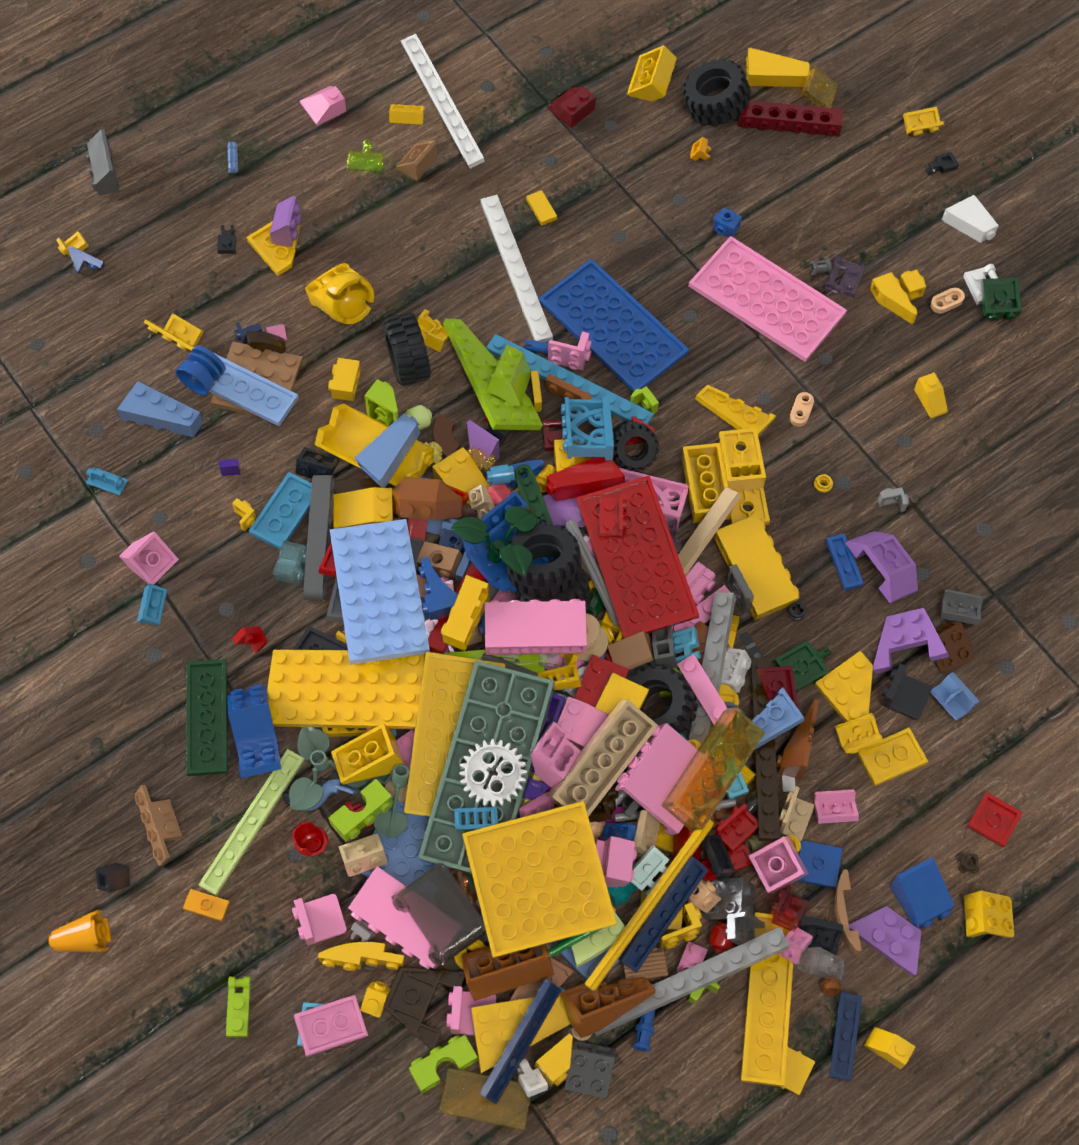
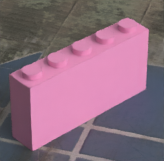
(535, 627)
(377, 908)

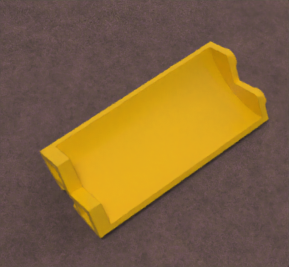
(353, 431)

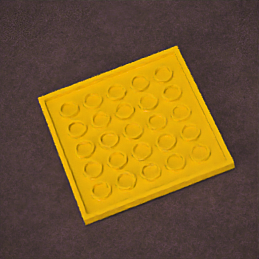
(539, 879)

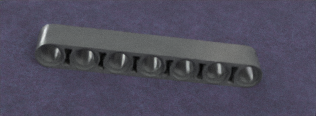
(318, 536)

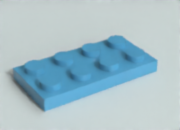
(283, 511)

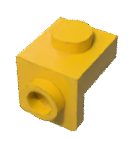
(76, 241)
(245, 510)
(375, 998)

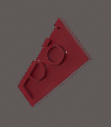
(777, 677)

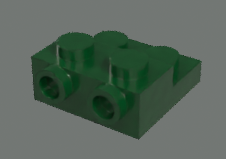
(1000, 298)

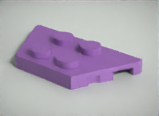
(891, 937)

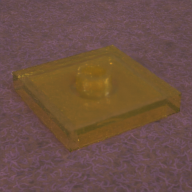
(819, 87)

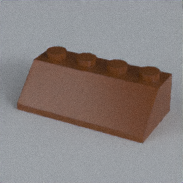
(496, 975)

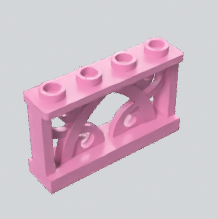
(665, 491)

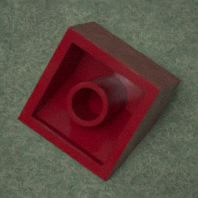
(573, 105)

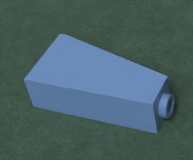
(388, 450)

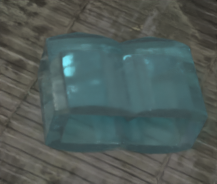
(290, 563)

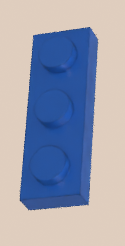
(844, 562)

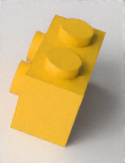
(345, 379)

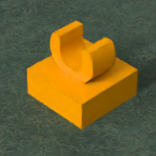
(700, 149)

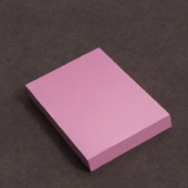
(330, 1025)

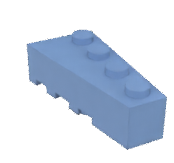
(160, 411)

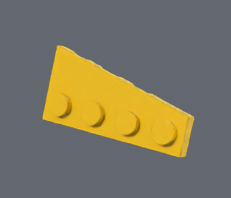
(734, 411)

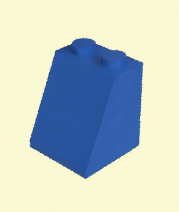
(923, 894)

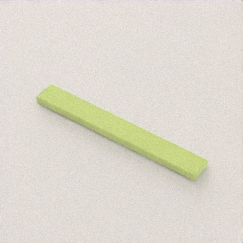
(251, 823)

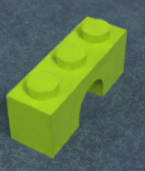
(350, 823)
(457, 1051)

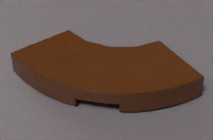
(443, 435)

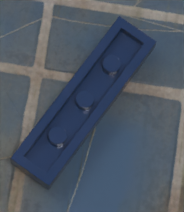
(845, 1036)

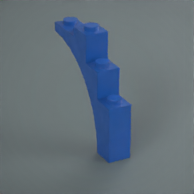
(439, 597)

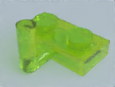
(365, 160)

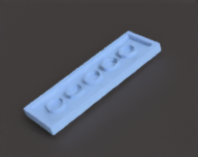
(254, 393)

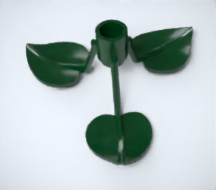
(516, 557)

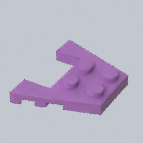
(905, 632)

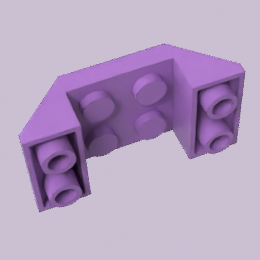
(891, 562)

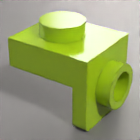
(694, 996)

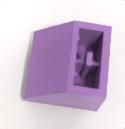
(285, 222)

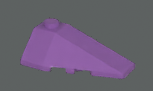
(563, 511)

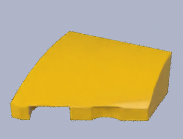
(432, 331)

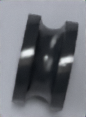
(802, 608)

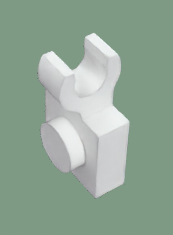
(531, 1080)

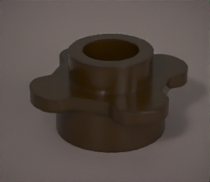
(972, 858)

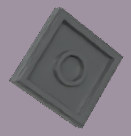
(739, 586)

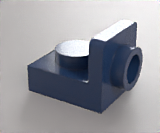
(241, 333)

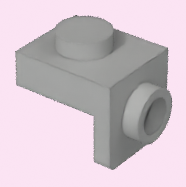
(892, 496)

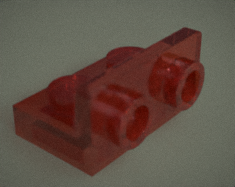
(788, 910)

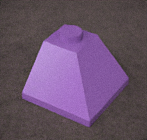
(482, 439)

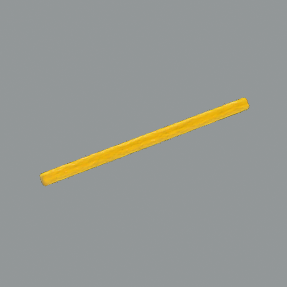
(647, 907)

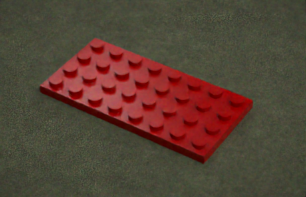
(643, 564)

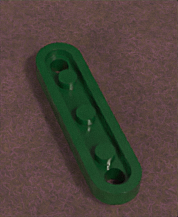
(532, 494)

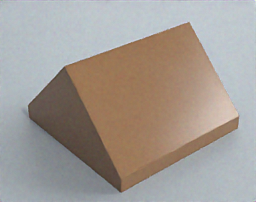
(418, 159)
(632, 650)

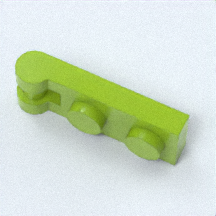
(238, 1008)

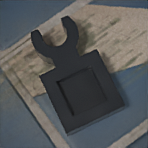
(227, 241)

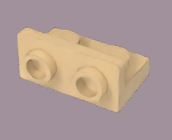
(363, 855)

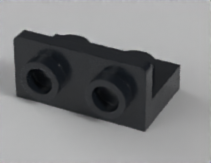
(315, 462)
(718, 856)

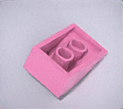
(580, 721)

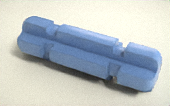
(232, 157)

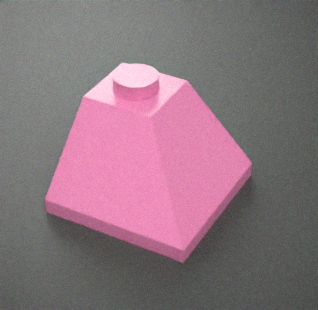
(324, 104)
(149, 558)

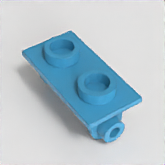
(106, 481)

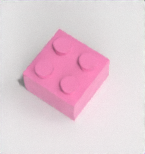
(778, 864)

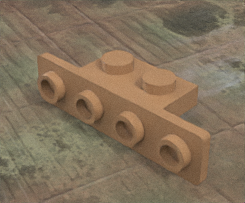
(159, 823)

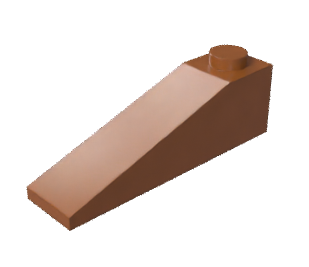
(796, 753)
(594, 1010)

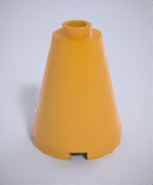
(82, 935)

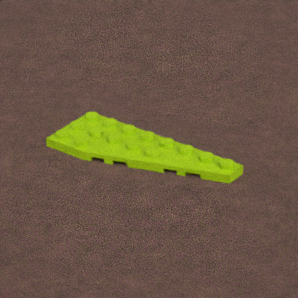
(479, 368)

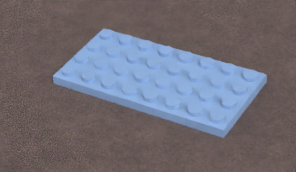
(379, 592)

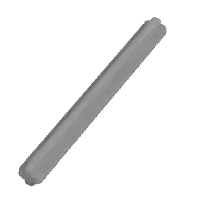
(592, 569)

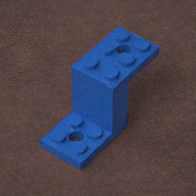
(253, 731)

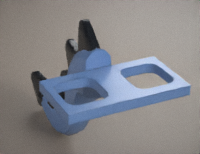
(329, 786)

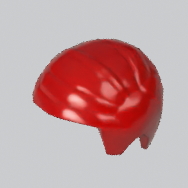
(309, 839)

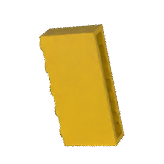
(761, 566)

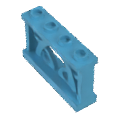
(595, 409)

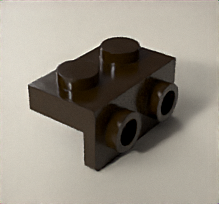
(605, 807)

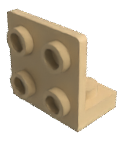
(796, 816)
(645, 833)

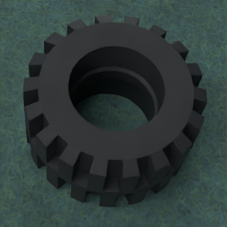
(647, 454)

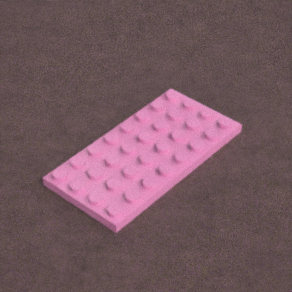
(767, 298)

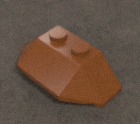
(425, 499)

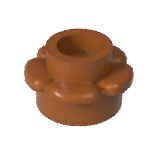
(830, 986)

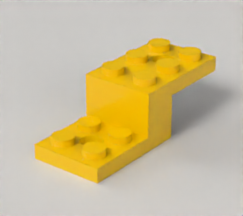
(745, 472)

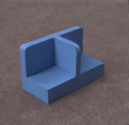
(955, 696)

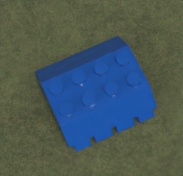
(497, 529)

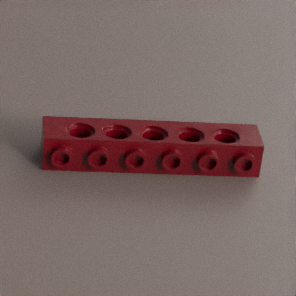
(792, 118)

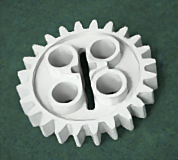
(476, 764)

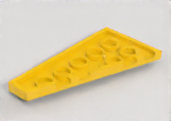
(498, 1022)

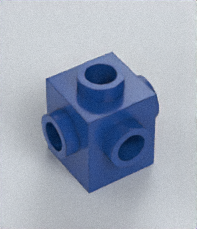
(727, 222)

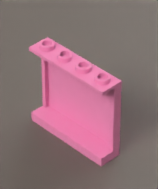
(656, 773)

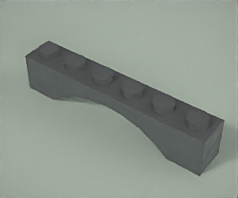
(664, 648)

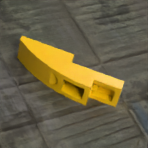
(352, 955)

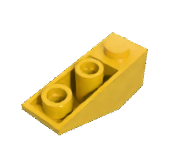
(891, 296)

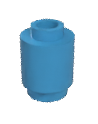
(501, 474)

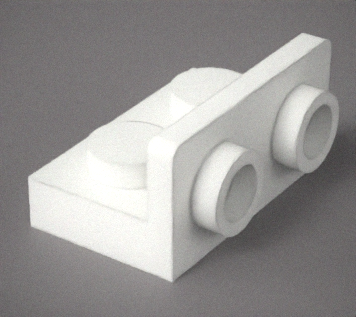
(735, 668)

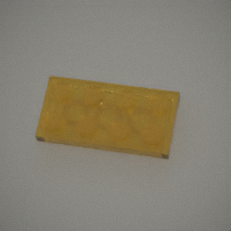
(463, 1100)

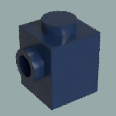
(451, 540)

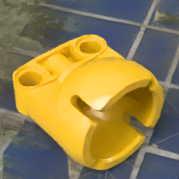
(341, 294)

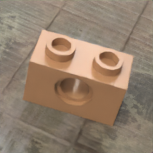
(450, 556)

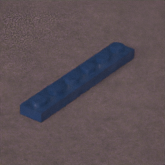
(663, 914)
(520, 1042)

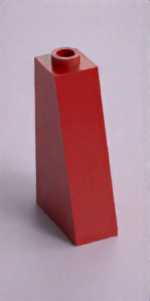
(584, 478)

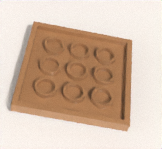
(268, 364)

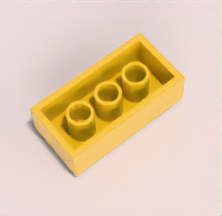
(705, 476)

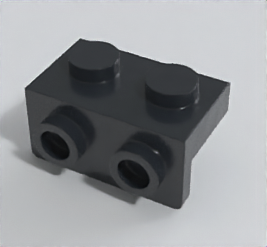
(824, 933)

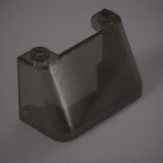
(441, 913)

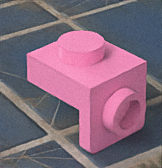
(692, 956)

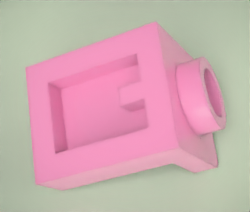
(798, 943)

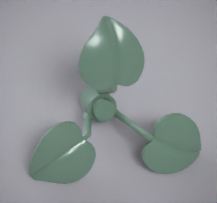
(313, 746)
(391, 823)

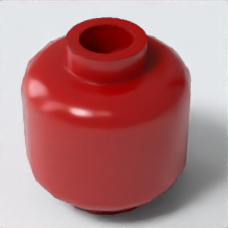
(719, 939)

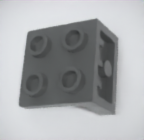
(590, 1069)

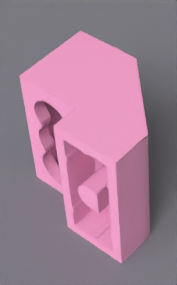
(553, 755)
(616, 860)

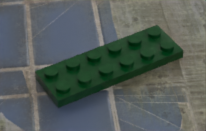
(206, 718)

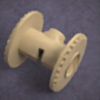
(596, 639)

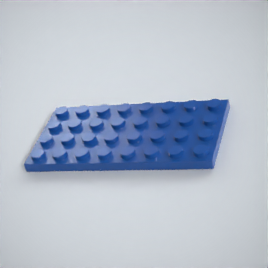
(620, 328)

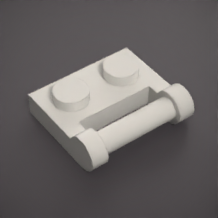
(973, 280)

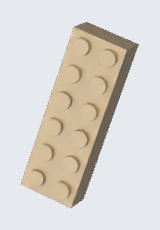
(604, 757)

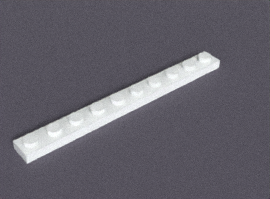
(442, 101)
(516, 269)

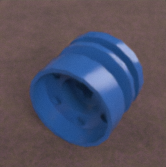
(200, 370)

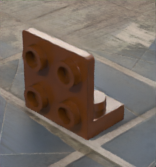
(956, 644)

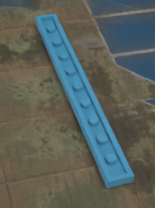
(619, 406)

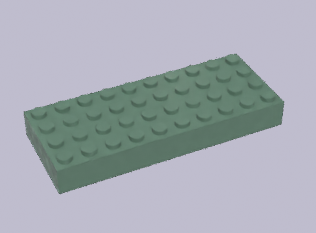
(496, 707)

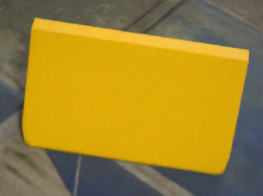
(406, 114)

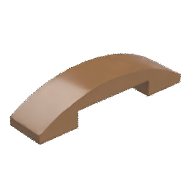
(850, 938)

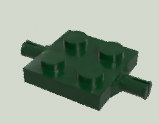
(806, 664)

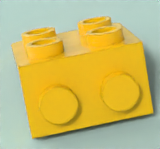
(988, 914)
(691, 917)

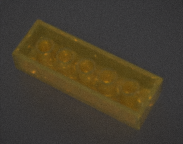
(713, 769)

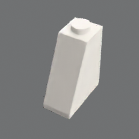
(971, 219)

